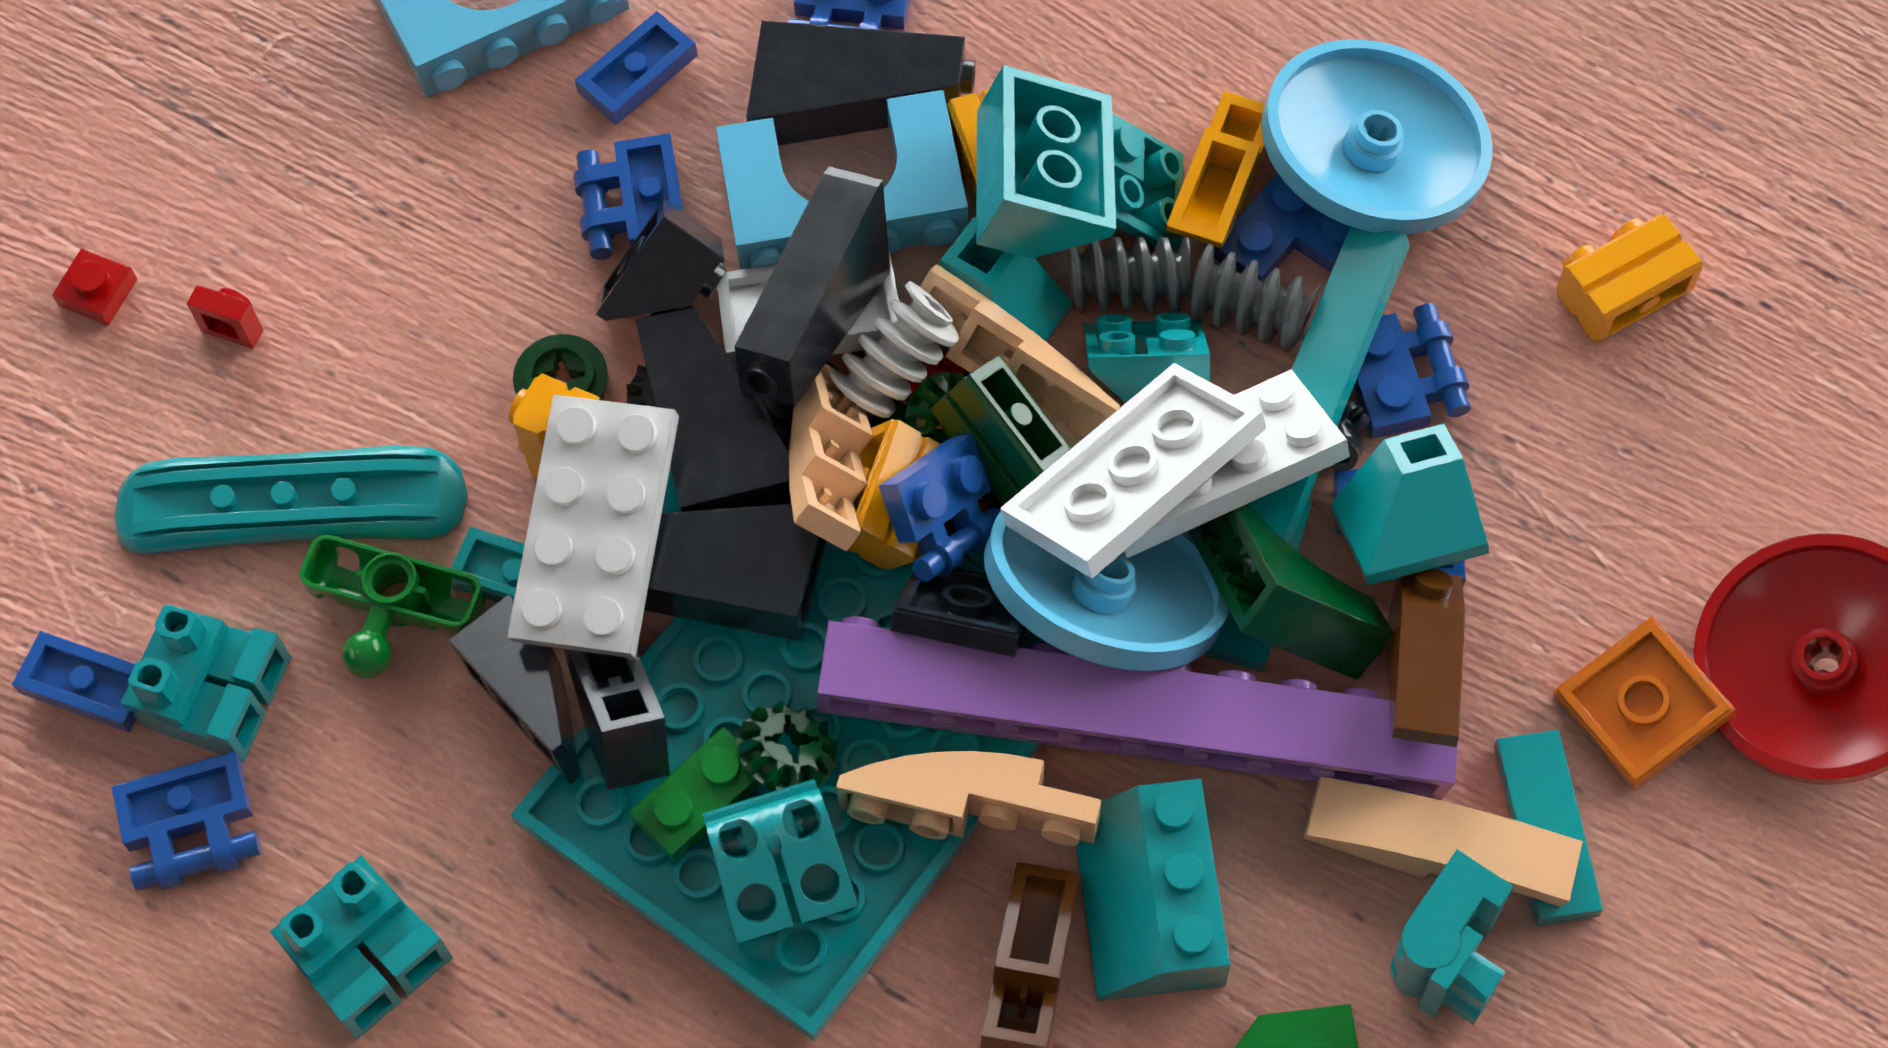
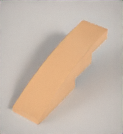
(987, 331)
(826, 461)
(1424, 833)

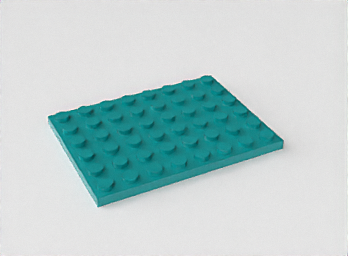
(715, 680)

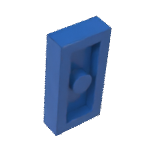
(636, 67)
(76, 680)

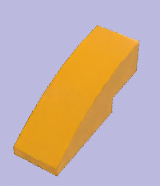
(1221, 172)

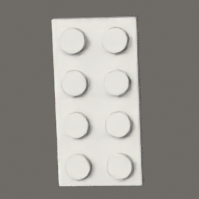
(1294, 445)
(1133, 469)
(593, 526)

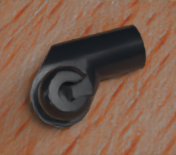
(1352, 421)

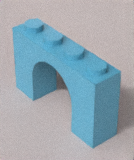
(457, 43)
(921, 199)

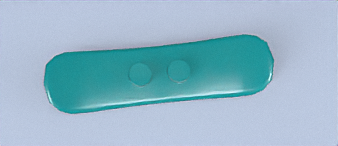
(290, 498)

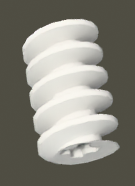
(897, 354)

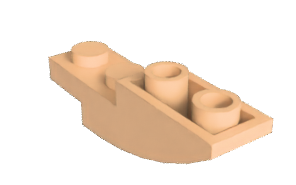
(942, 789)

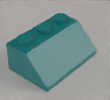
(1043, 165)
(1153, 894)

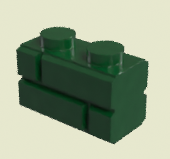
(1007, 426)

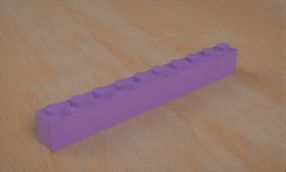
(1153, 715)

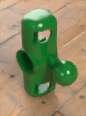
(422, 602)

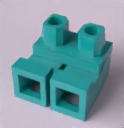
(205, 680)
(770, 828)
(339, 921)
(1441, 940)

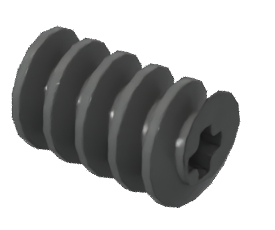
(1130, 274)
(1251, 299)

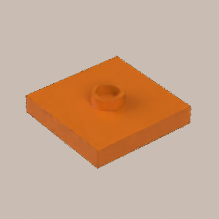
(1644, 703)

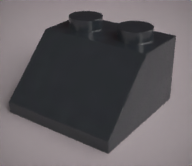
(663, 267)

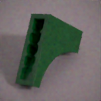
(1287, 597)

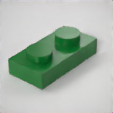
(701, 784)

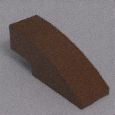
(1030, 958)

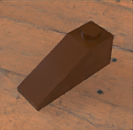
(1426, 657)

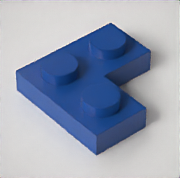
(1277, 225)

